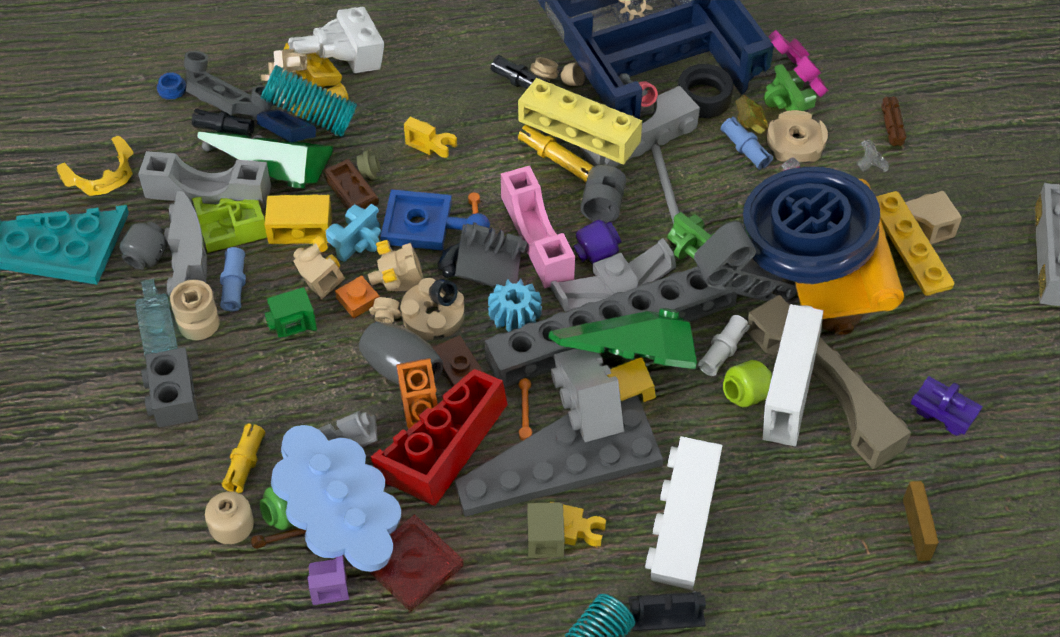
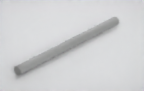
(665, 181)

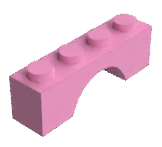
(546, 249)

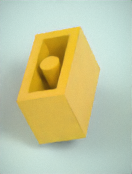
(297, 218)

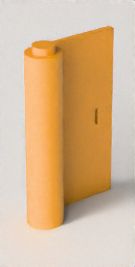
(866, 290)

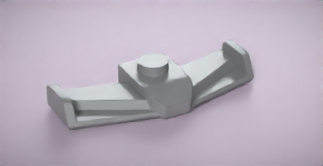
(615, 276)

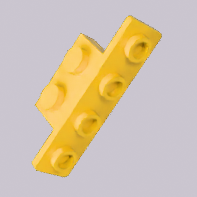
(913, 245)

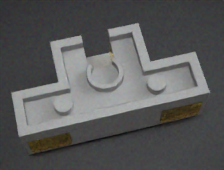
(1048, 243)

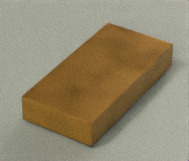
(920, 521)

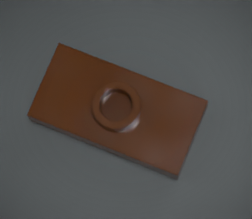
(350, 185)
(456, 359)

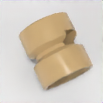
(194, 309)

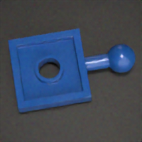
(429, 232)

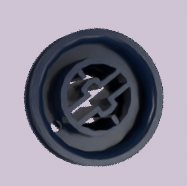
(812, 224)

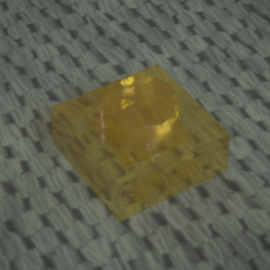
(751, 114)

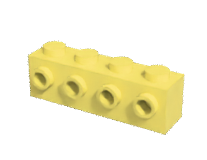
(580, 121)

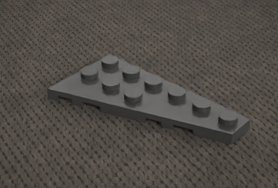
(560, 461)

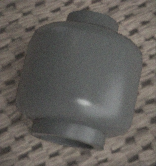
(143, 245)

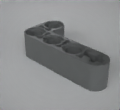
(729, 266)

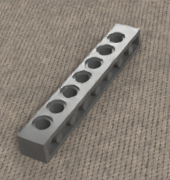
(679, 291)

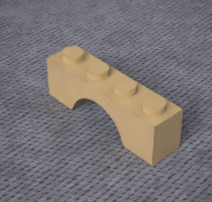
(935, 216)

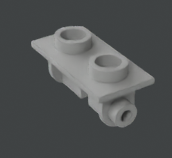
(357, 427)

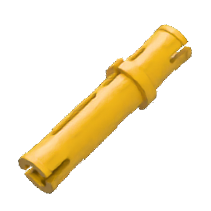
(548, 147)

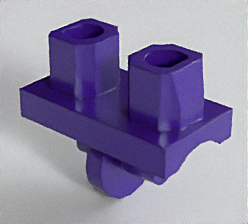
(946, 405)

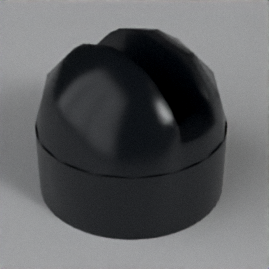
(447, 288)

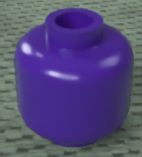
(597, 241)

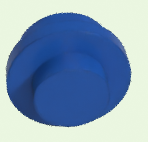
(171, 86)

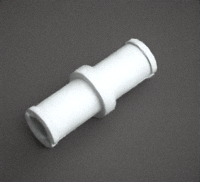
(724, 345)

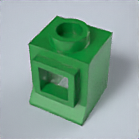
(290, 313)

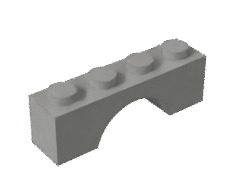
(673, 116)
(166, 174)

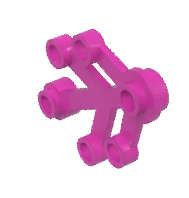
(799, 55)

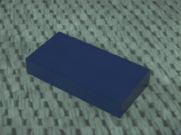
(286, 125)

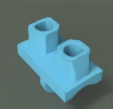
(358, 235)

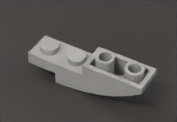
(185, 243)

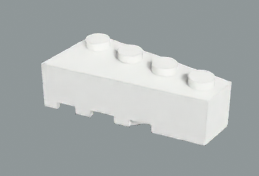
(685, 512)

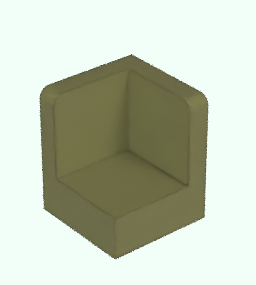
(545, 530)

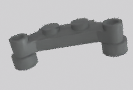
(219, 93)

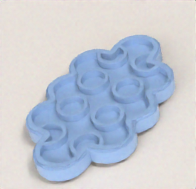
(336, 498)

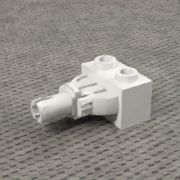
(347, 38)

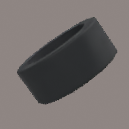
(708, 75)

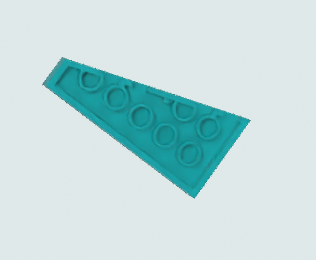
(61, 244)

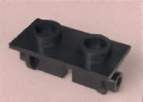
(668, 611)

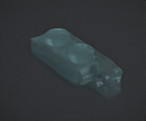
(155, 320)

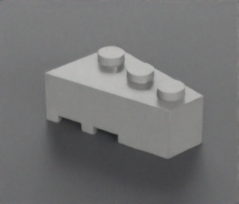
(588, 393)

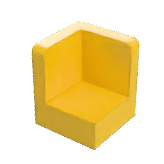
(634, 380)

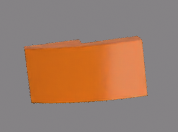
(416, 388)

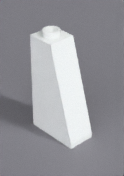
(792, 375)

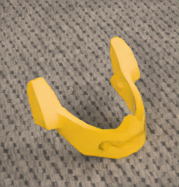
(110, 179)

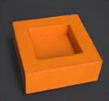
(356, 296)

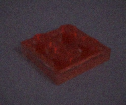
(417, 563)

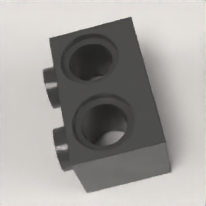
(174, 387)

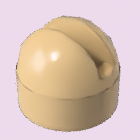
(572, 74)

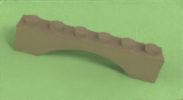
(873, 427)

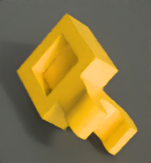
(424, 138)

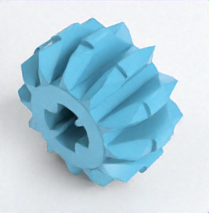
(514, 305)

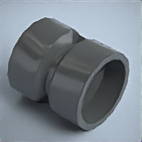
(603, 193)

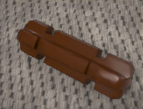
(893, 121)

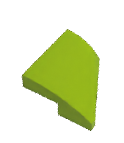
(229, 222)

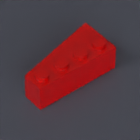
(445, 437)

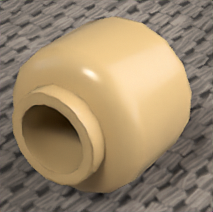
(229, 517)

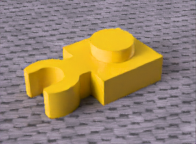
(577, 526)

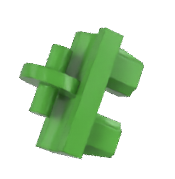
(785, 91)
(687, 235)

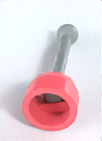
(648, 96)

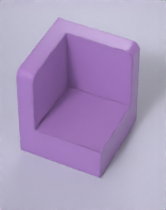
(328, 581)

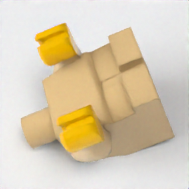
(397, 269)
(319, 273)

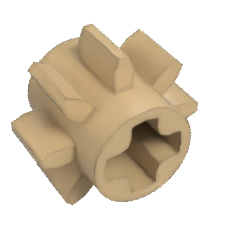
(632, 11)

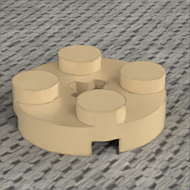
(785, 146)
(415, 315)

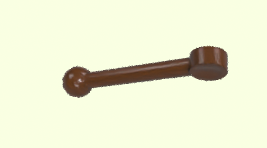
(260, 541)

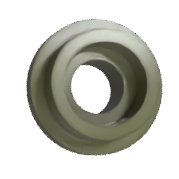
(368, 165)

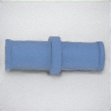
(746, 143)
(232, 279)

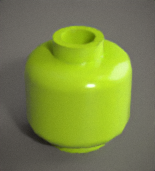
(747, 383)

